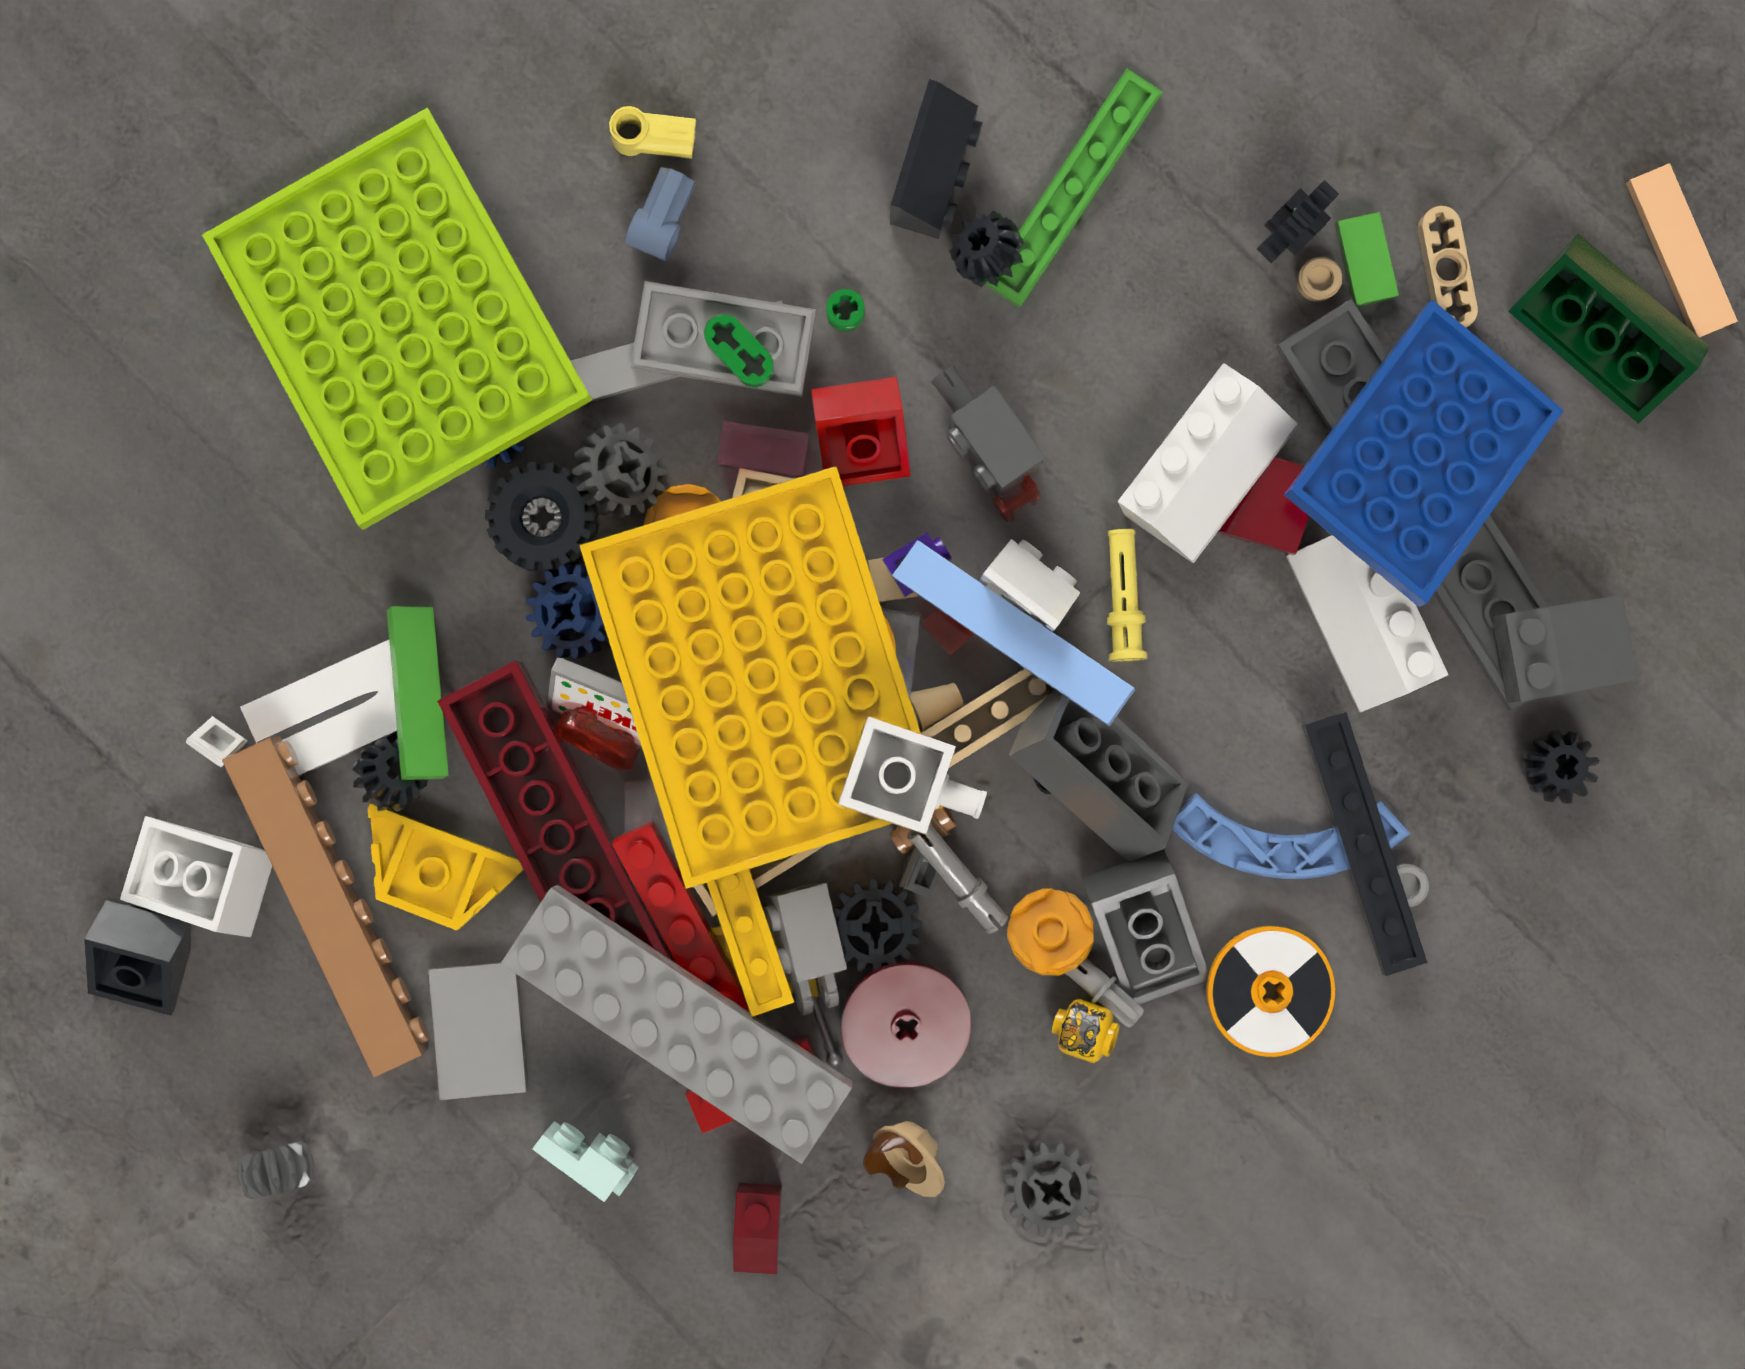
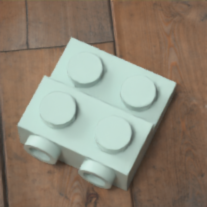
(598, 1167)

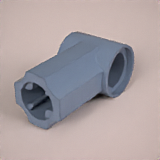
(657, 224)

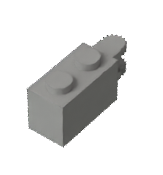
(807, 941)

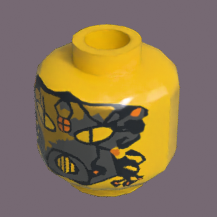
(1085, 1030)

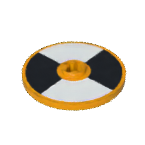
(1303, 992)

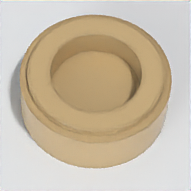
(1319, 279)

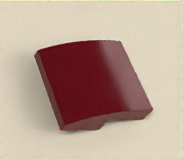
(1267, 514)

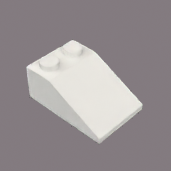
(1030, 584)
(197, 877)

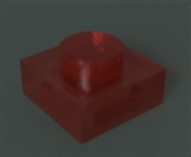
(946, 631)

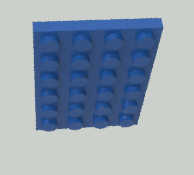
(1424, 453)

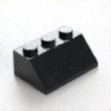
(935, 162)

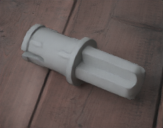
(1107, 993)

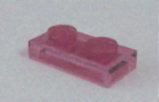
(763, 449)

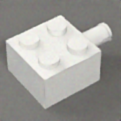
(904, 778)

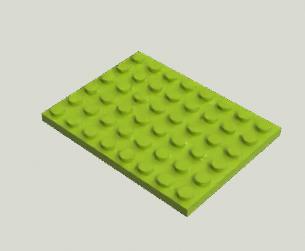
(396, 318)

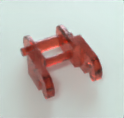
(1029, 494)

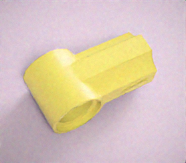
(658, 134)

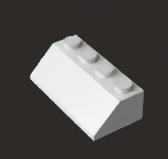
(1207, 463)
(1366, 625)

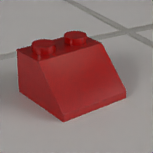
(862, 431)

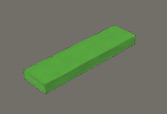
(417, 692)

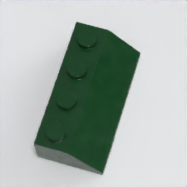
(1609, 329)

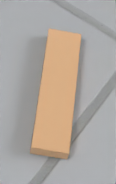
(1681, 251)

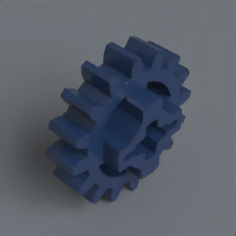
(555, 615)

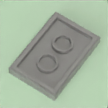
(478, 1031)

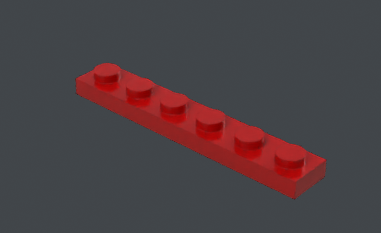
(676, 910)

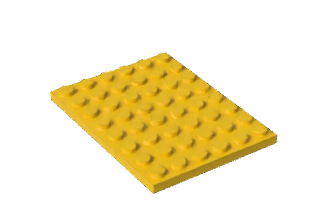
(750, 669)

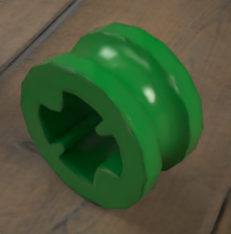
(856, 317)

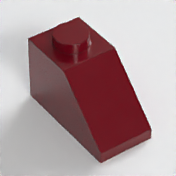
(757, 1228)

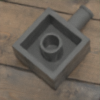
(988, 434)

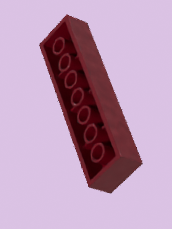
(543, 797)

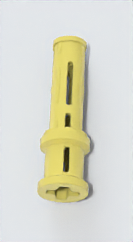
(1123, 543)

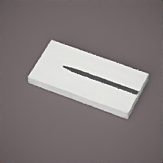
(330, 709)

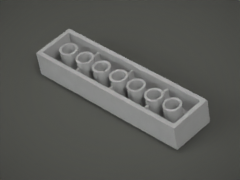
(678, 1023)

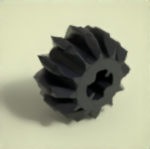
(987, 249)
(1575, 767)
(372, 770)

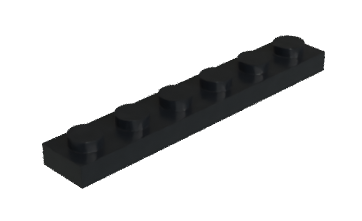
(1364, 844)

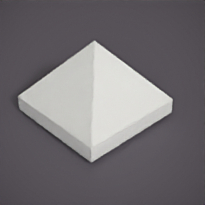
(216, 741)

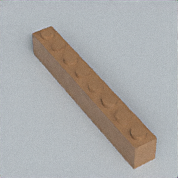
(327, 904)

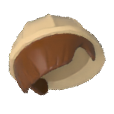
(907, 1157)

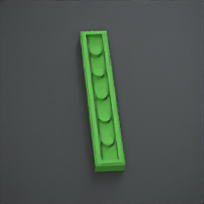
(1078, 182)

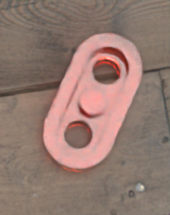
(587, 733)

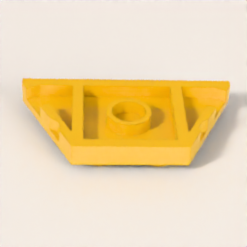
(434, 869)

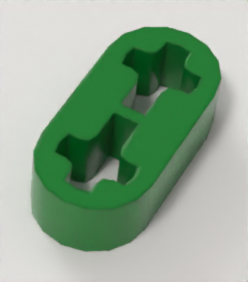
(731, 357)

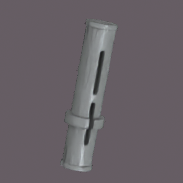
(969, 890)

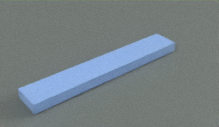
(1014, 633)

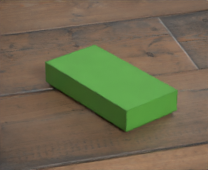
(1366, 259)

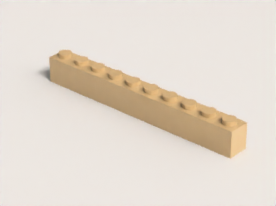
(965, 728)

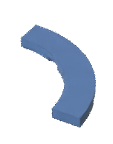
(1268, 853)

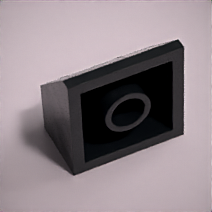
(137, 957)

